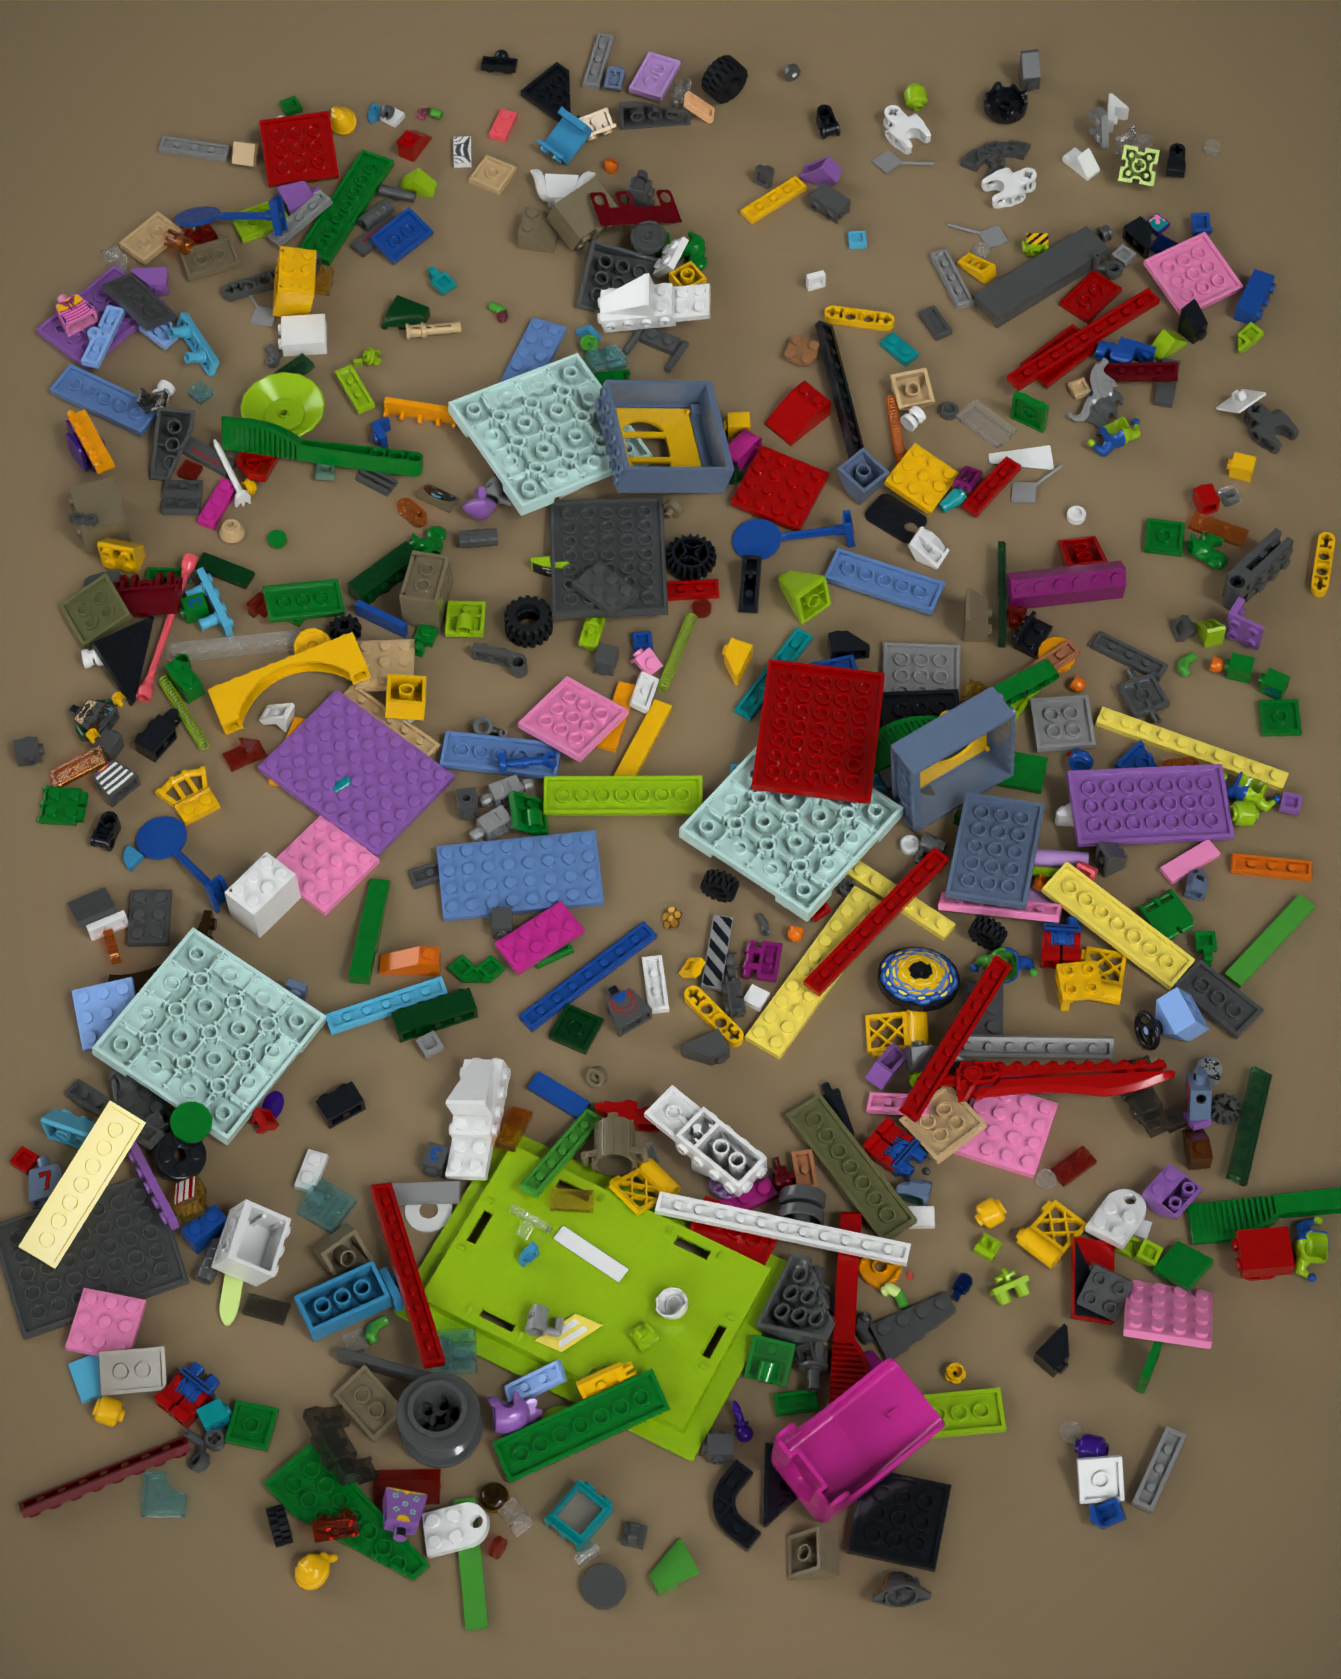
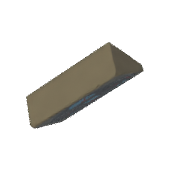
(437, 497)

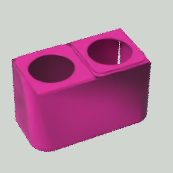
(743, 448)

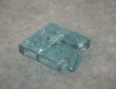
(610, 357)
(326, 1206)
(459, 1351)

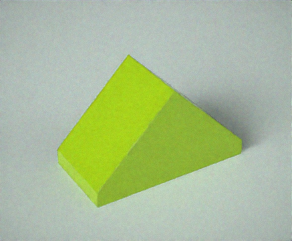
(419, 182)
(1167, 344)
(1211, 632)

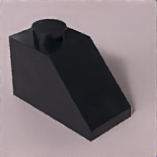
(1138, 236)
(1192, 322)
(845, 643)
(1054, 1353)

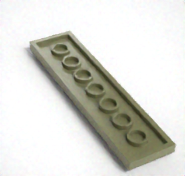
(851, 1168)

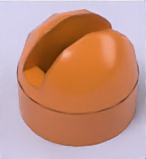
(610, 166)
(1217, 665)
(1078, 684)
(1039, 882)
(795, 933)

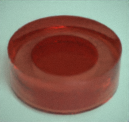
(701, 608)
(497, 1547)

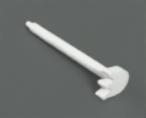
(242, 495)

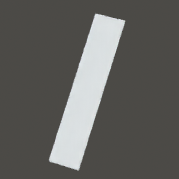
(590, 1254)

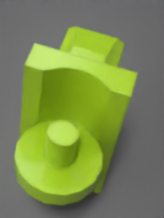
(592, 633)
(1020, 1286)

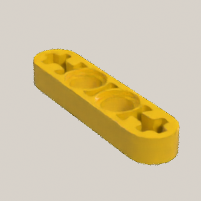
(859, 315)
(1322, 564)
(715, 1015)

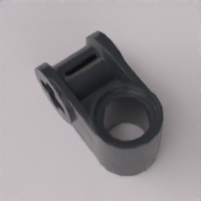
(827, 122)
(1176, 161)
(105, 834)

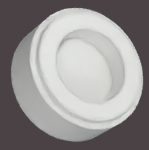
(1076, 515)
(909, 845)

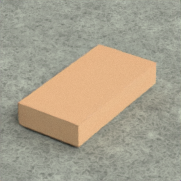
(699, 107)

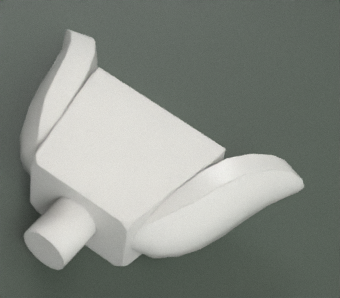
(557, 186)

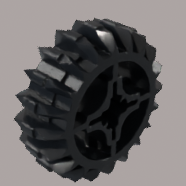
(689, 563)

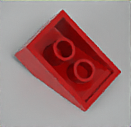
(799, 413)
(1081, 551)

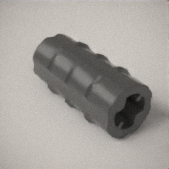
(375, 214)
(478, 538)
(205, 1273)

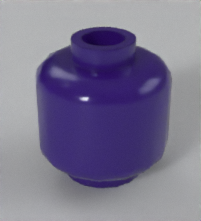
(1091, 1446)

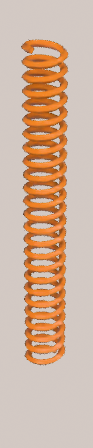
(896, 425)

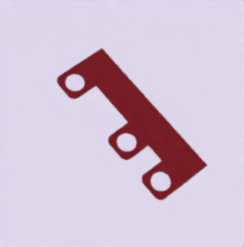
(629, 214)

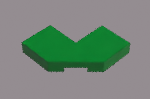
(483, 973)

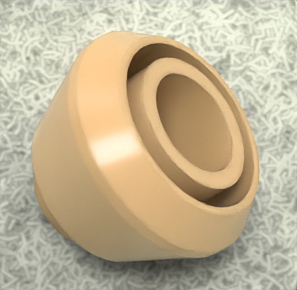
(232, 531)

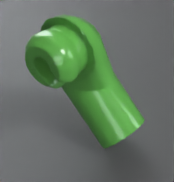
(1183, 664)
(372, 1329)

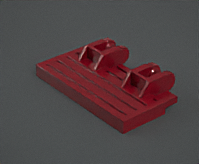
(149, 599)

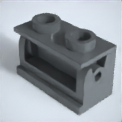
(829, 202)

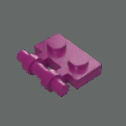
(768, 963)

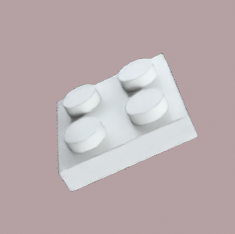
(670, 257)
(1100, 1479)

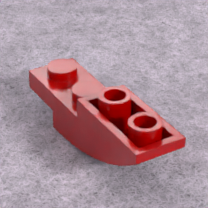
(629, 1110)

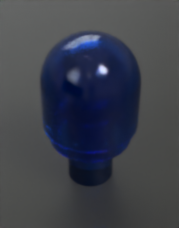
(961, 1286)

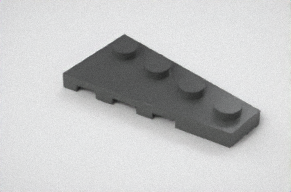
(902, 1330)

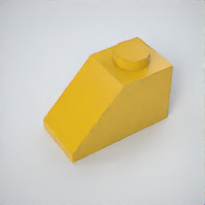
(736, 658)

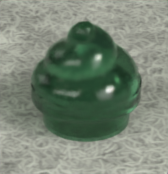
(736, 476)

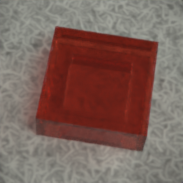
(189, 470)

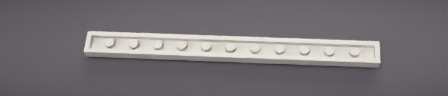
(782, 1228)

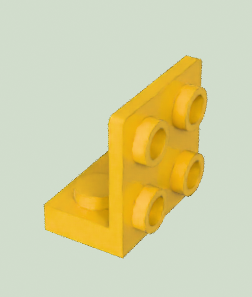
(1077, 982)

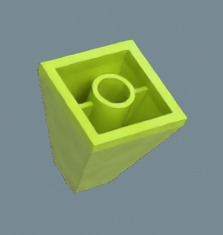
(805, 593)

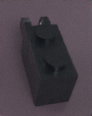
(158, 735)

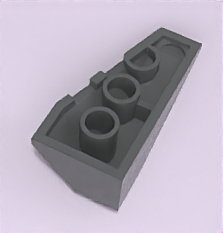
(646, 115)
(170, 439)

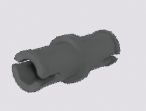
(397, 193)

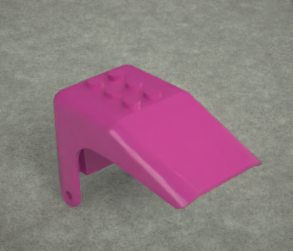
(855, 1441)

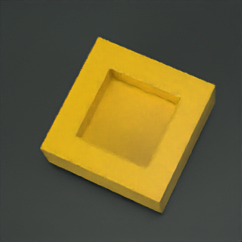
(692, 967)

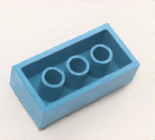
(343, 1301)

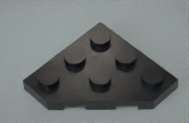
(550, 91)

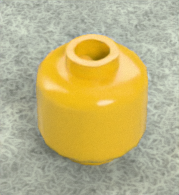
(990, 1213)
(108, 1411)

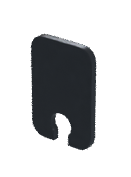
(892, 516)

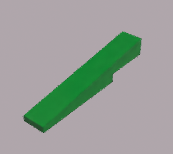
(369, 932)

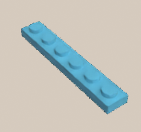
(383, 1005)

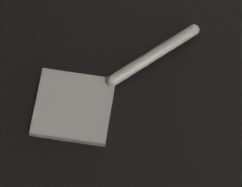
(888, 161)
(992, 236)
(262, 315)
(1026, 491)

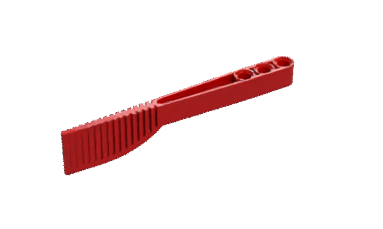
(848, 1358)

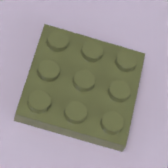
(95, 610)

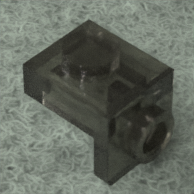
(152, 401)

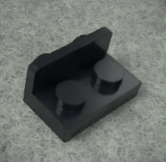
(1031, 635)

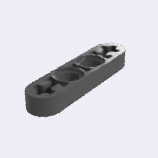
(254, 280)

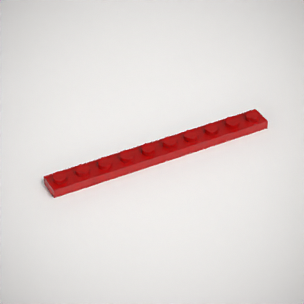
(1082, 339)
(876, 922)
(955, 1038)
(407, 1276)

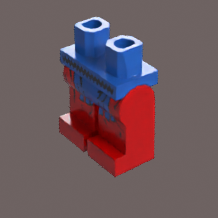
(1062, 937)
(894, 1149)
(187, 1394)

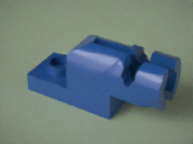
(1125, 351)

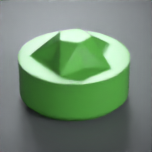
(588, 342)

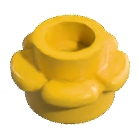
(249, 485)
(958, 1368)

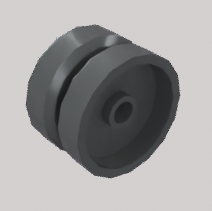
(802, 1203)

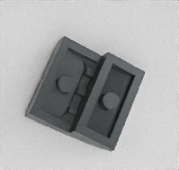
(182, 497)

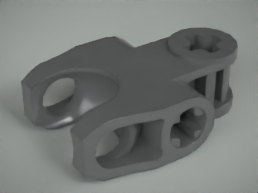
(1267, 424)

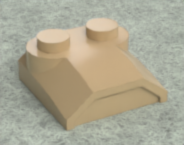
(912, 389)

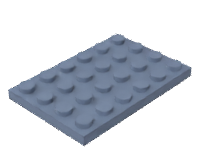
(995, 851)

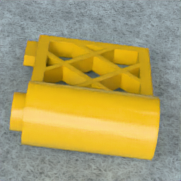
(1111, 989)
(913, 1026)
(654, 1180)
(1043, 1244)

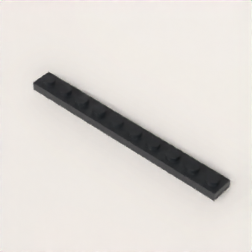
(839, 388)

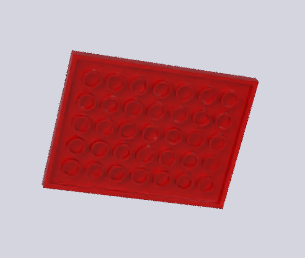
(818, 731)

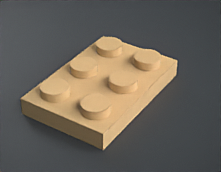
(149, 238)

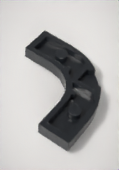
(725, 1506)

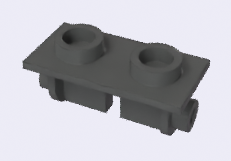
(731, 990)

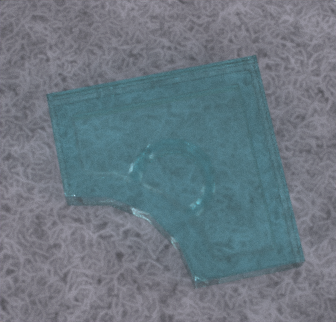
(160, 1498)

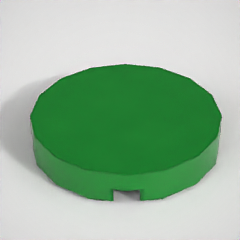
(191, 1122)

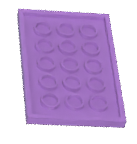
(76, 345)

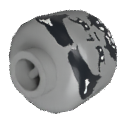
(1212, 1067)

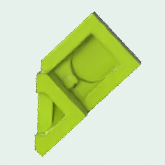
(1248, 337)

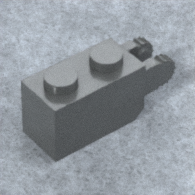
(641, 190)

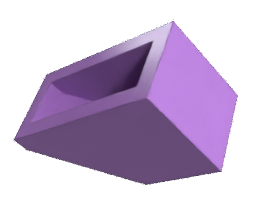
(820, 171)
(154, 278)
(886, 1066)

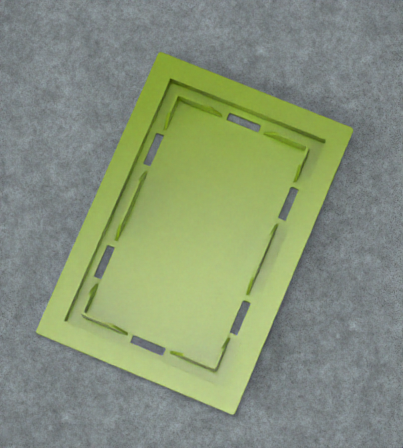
(486, 1276)

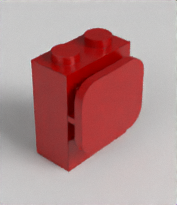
(1263, 1253)

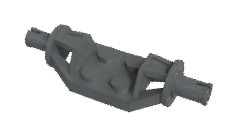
(140, 1100)
(815, 1349)

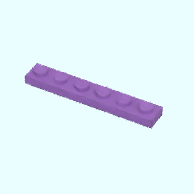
(152, 1186)

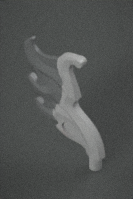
(1103, 400)

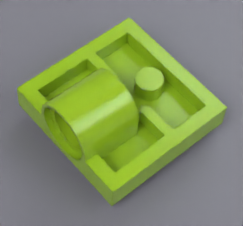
(465, 619)

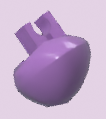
(480, 507)

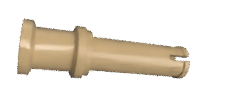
(423, 329)

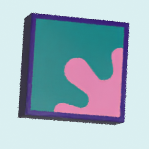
(1158, 224)

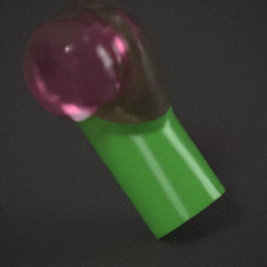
(422, 112)
(501, 311)

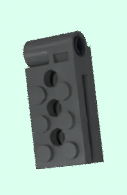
(1257, 568)

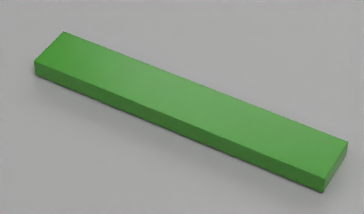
(1269, 941)
(560, 1154)
(472, 1582)

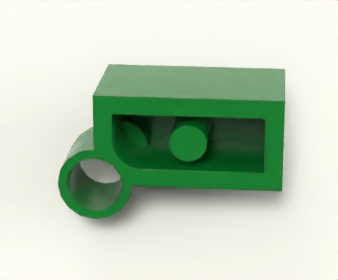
(184, 678)

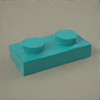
(899, 349)

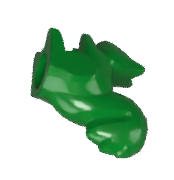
(695, 251)
(432, 542)
(1204, 549)

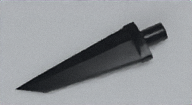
(836, 1102)

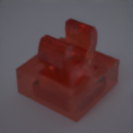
(257, 606)
(1015, 615)

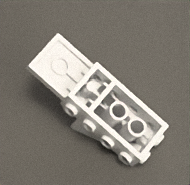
(652, 306)
(477, 1117)
(708, 1142)

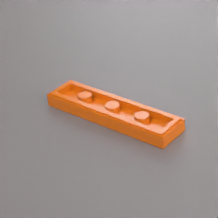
(1271, 867)

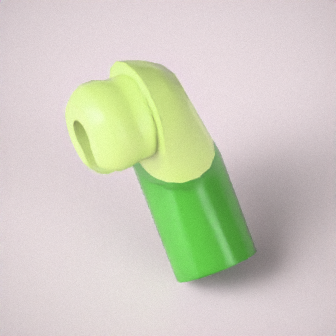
(897, 1292)

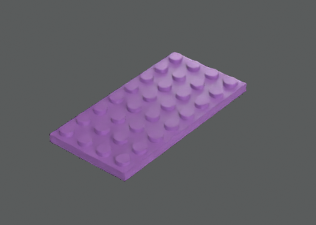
(1149, 805)

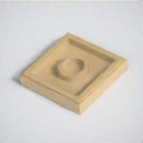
(492, 174)

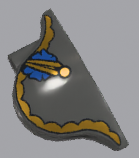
(900, 1590)

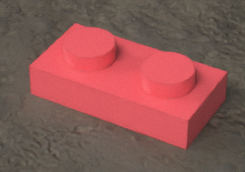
(503, 125)

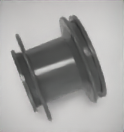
(441, 1444)

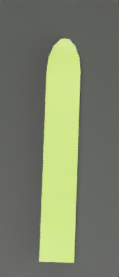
(230, 1299)

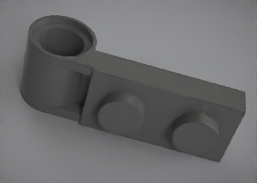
(501, 657)

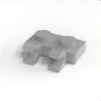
(1101, 130)

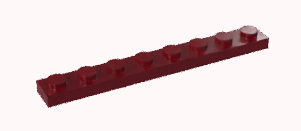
(97, 1480)

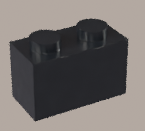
(340, 1104)

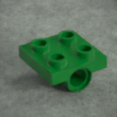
(528, 813)
(770, 1360)

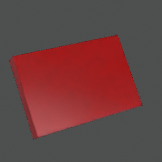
(1090, 296)

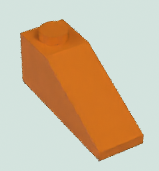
(412, 961)

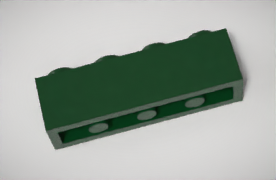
(381, 575)
(434, 1014)

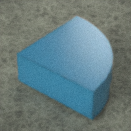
(374, 113)
(588, 329)
(132, 858)
(528, 1254)

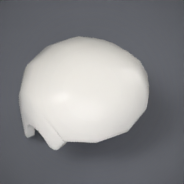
(672, 1303)

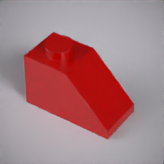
(412, 144)

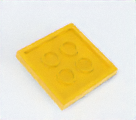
(921, 479)

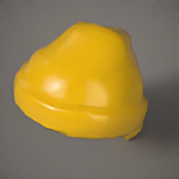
(342, 120)
(314, 1570)

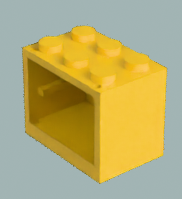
(294, 281)

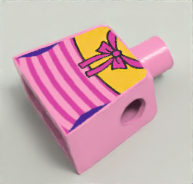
(75, 313)

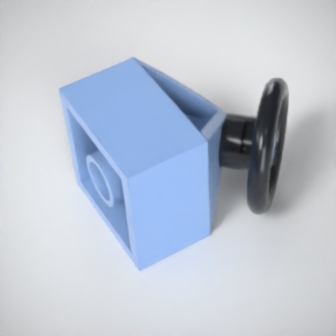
(1175, 1017)

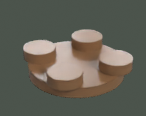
(802, 351)

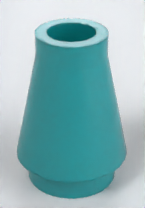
(952, 500)

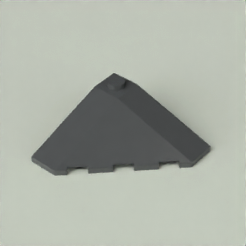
(607, 268)
(797, 1307)

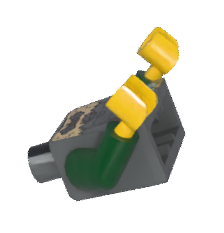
(96, 716)

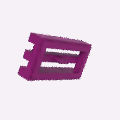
(958, 481)

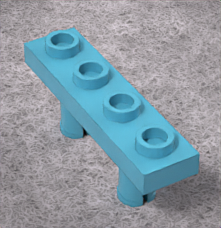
(200, 349)
(219, 615)

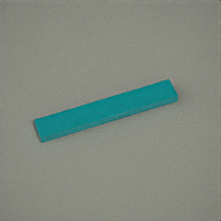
(790, 651)

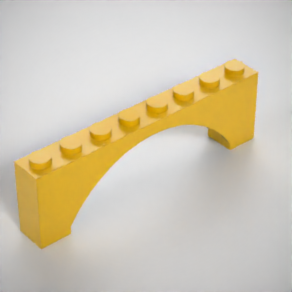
(237, 695)

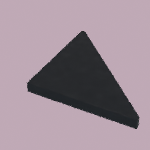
(124, 655)
(777, 1493)

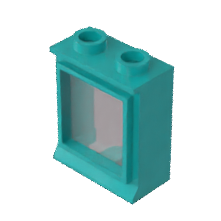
(580, 1514)

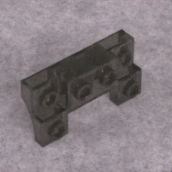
(1149, 1111)
(335, 1447)

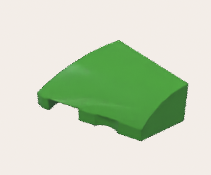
(673, 1569)

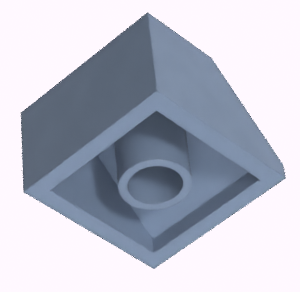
(862, 475)

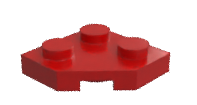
(256, 466)

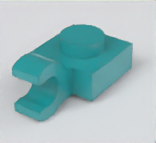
(441, 282)

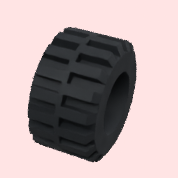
(724, 79)
(528, 609)

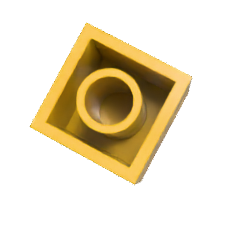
(687, 275)

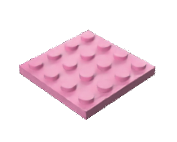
(1193, 272)
(573, 719)
(327, 864)
(1013, 1134)
(1169, 1314)

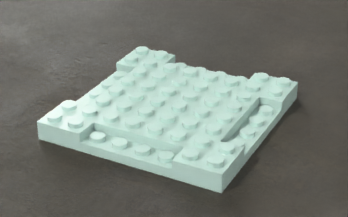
(541, 432)
(787, 841)
(209, 1033)

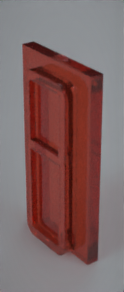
(415, 1480)

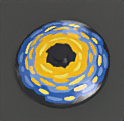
(918, 979)

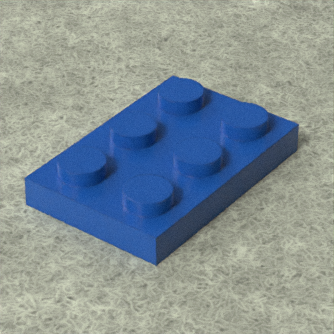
(401, 235)

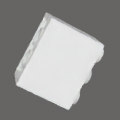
(262, 895)
(251, 1243)

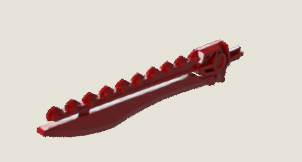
(986, 1078)

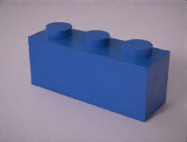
(1255, 297)

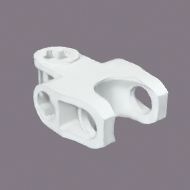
(902, 128)
(1011, 185)

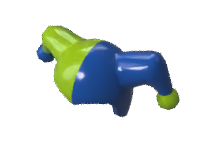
(1116, 435)
(1251, 790)
(1310, 1247)

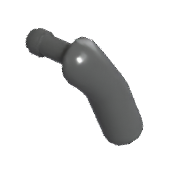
(764, 925)

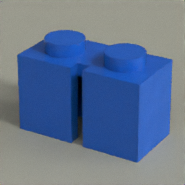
(200, 1232)

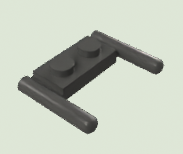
(661, 341)

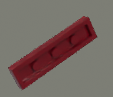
(1143, 371)

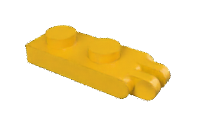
(605, 1379)

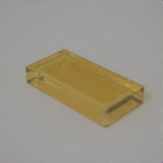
(572, 1200)

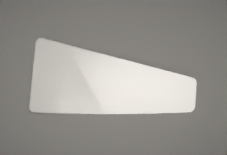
(1033, 457)

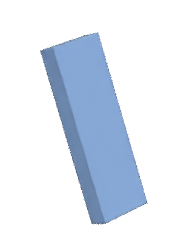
(537, 1381)

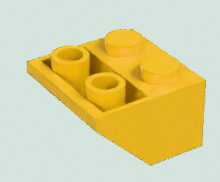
(121, 554)

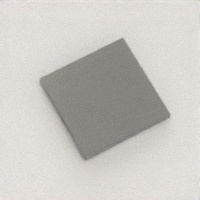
(921, 666)

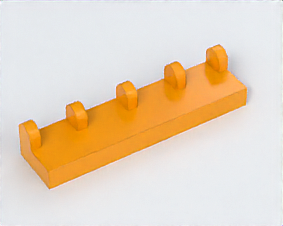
(418, 410)
(90, 441)

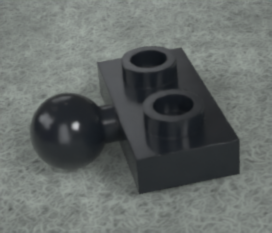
(499, 63)

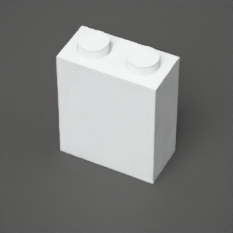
(303, 335)

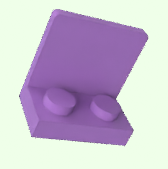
(1241, 628)

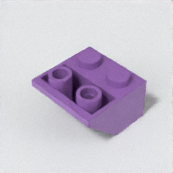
(1170, 1193)

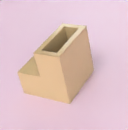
(245, 152)

